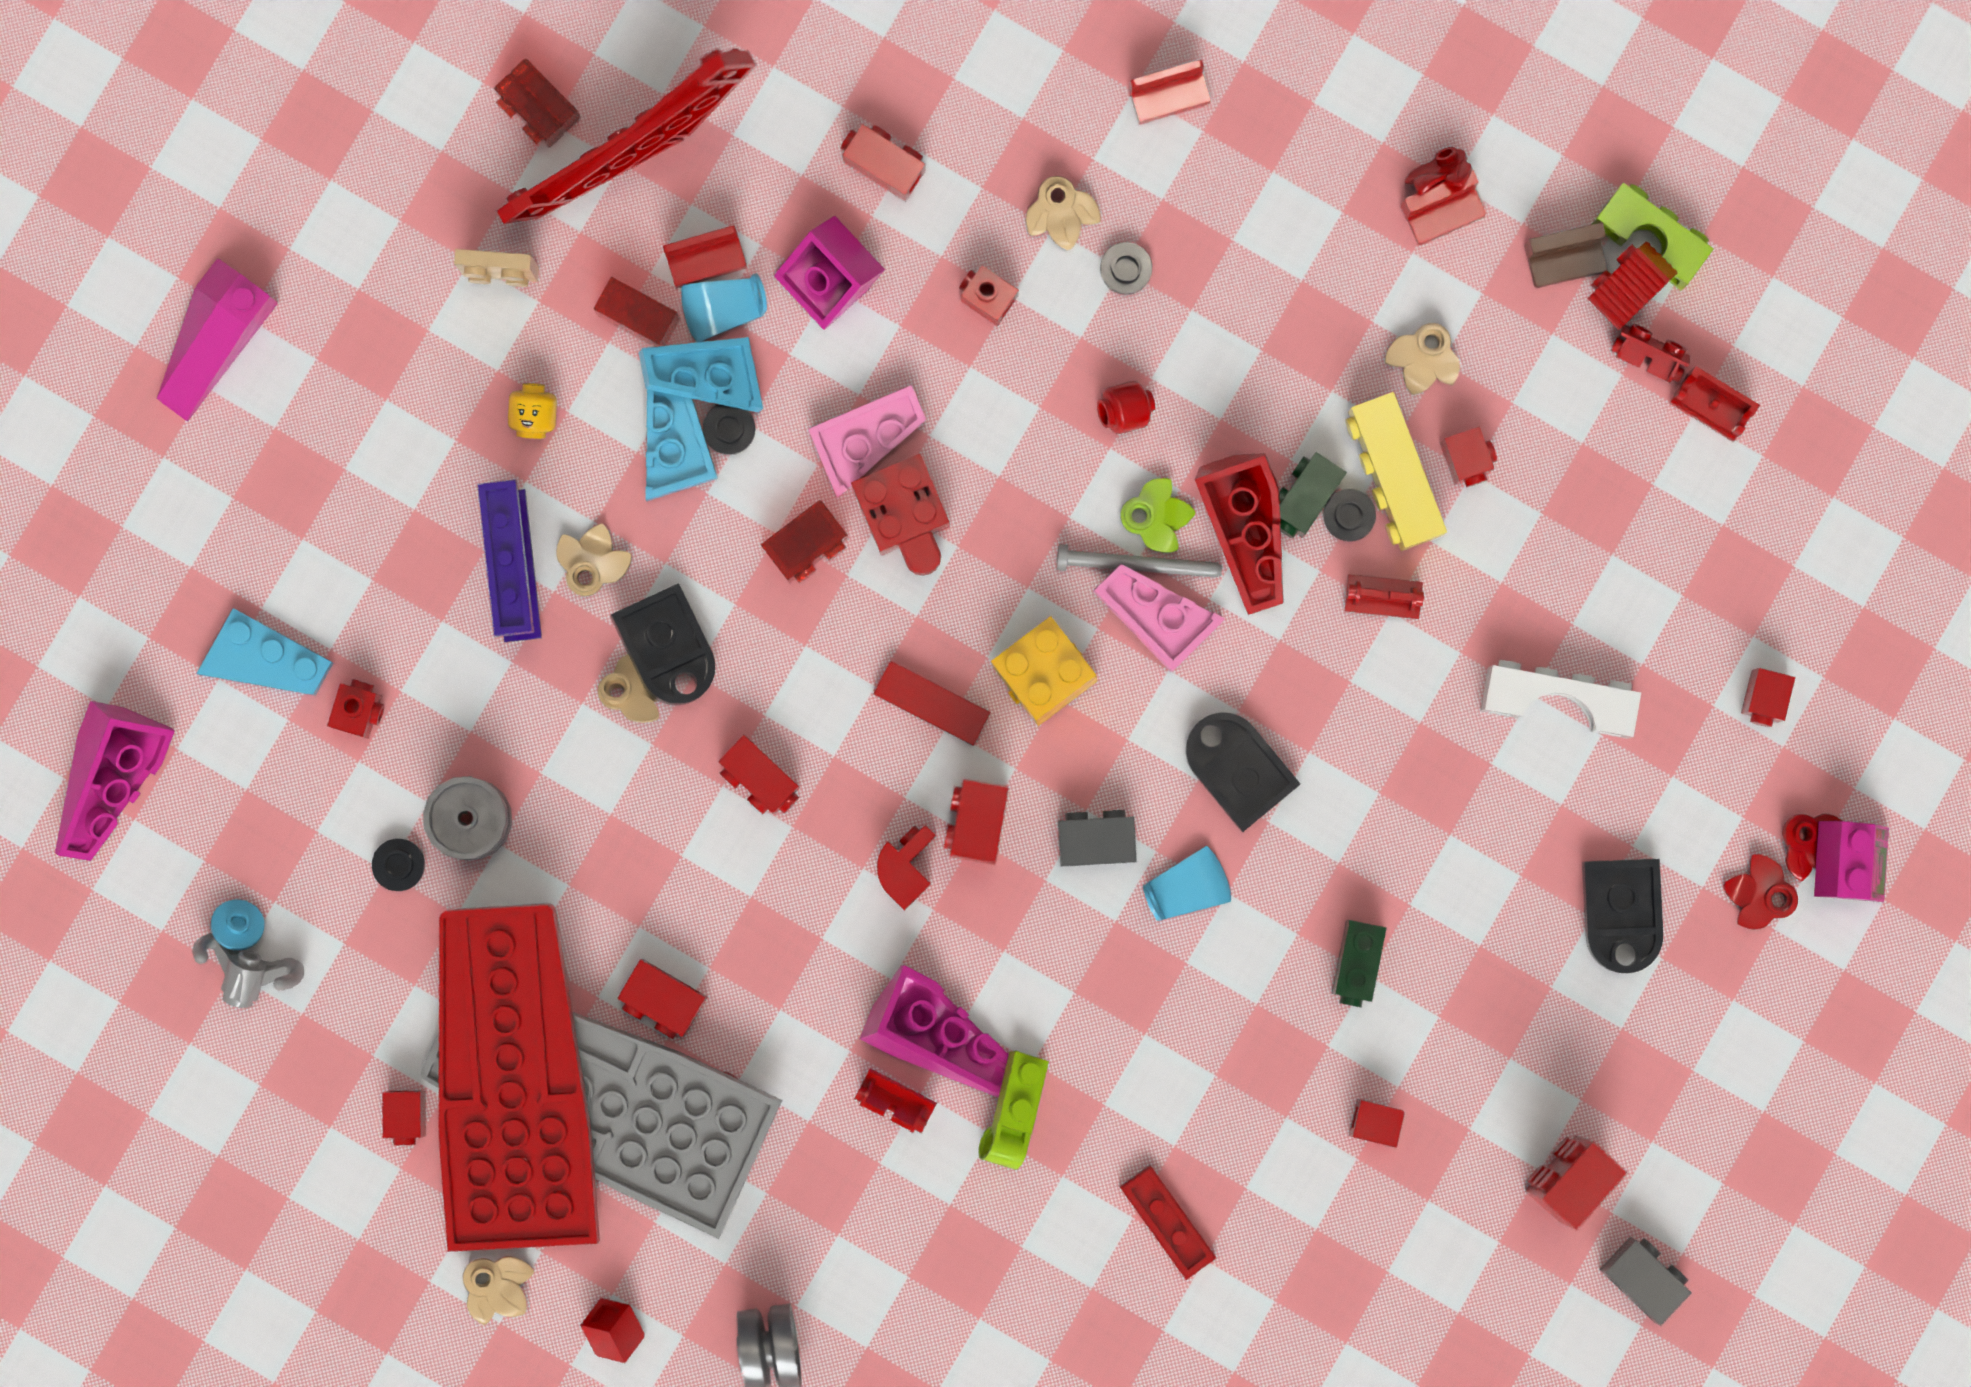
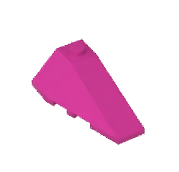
(215, 330)
(108, 766)
(928, 1030)

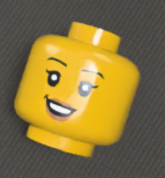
(532, 411)

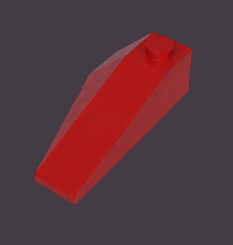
(1246, 518)

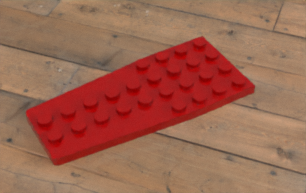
(511, 1085)

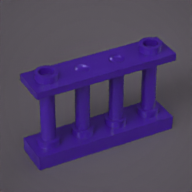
(509, 561)

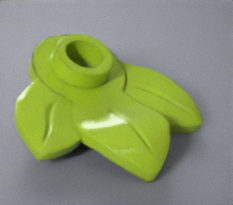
(1162, 513)

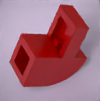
(896, 872)

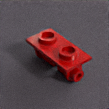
(1665, 356)
(1384, 596)
(882, 1093)

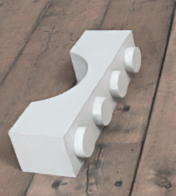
(1608, 709)

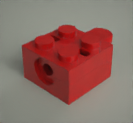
(904, 512)

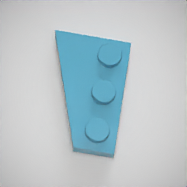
(705, 371)
(675, 446)
(262, 657)

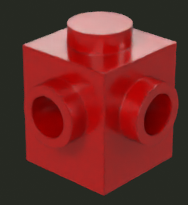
(356, 709)

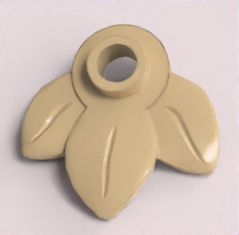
(1064, 217)
(1422, 363)
(593, 555)
(635, 701)
(501, 1290)

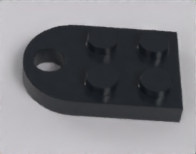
(665, 643)
(1240, 771)
(1623, 908)

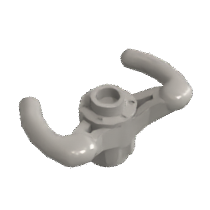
(246, 971)

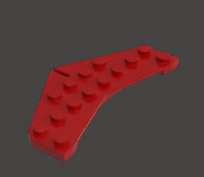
(653, 132)

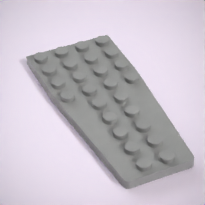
(665, 1124)

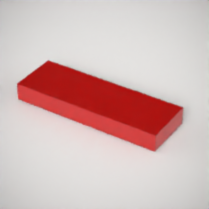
(932, 703)
(1168, 1222)

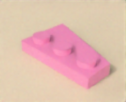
(864, 435)
(1156, 616)

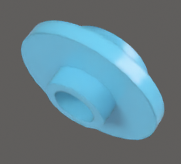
(237, 924)

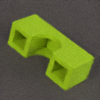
(1632, 212)

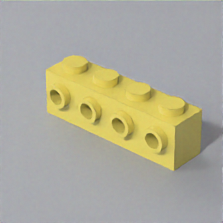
(1396, 471)

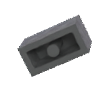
(1096, 840)
(1646, 1280)

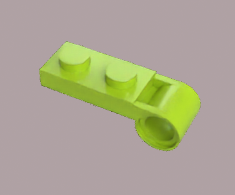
(1015, 1112)

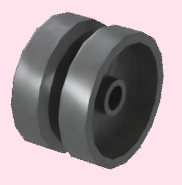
(490, 818)
(764, 1349)

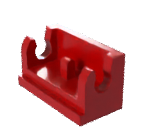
(1714, 403)

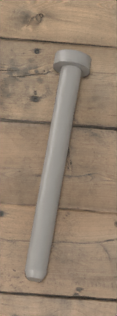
(1136, 563)

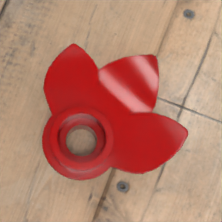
(1448, 165)
(1803, 853)
(1756, 891)

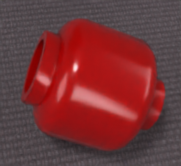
(1125, 407)

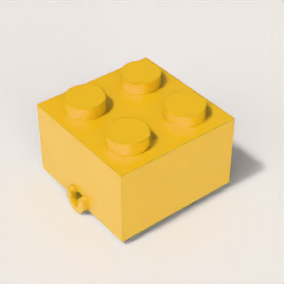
(1044, 671)

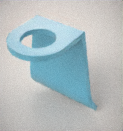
(722, 305)
(1188, 886)

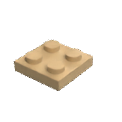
(487, 265)

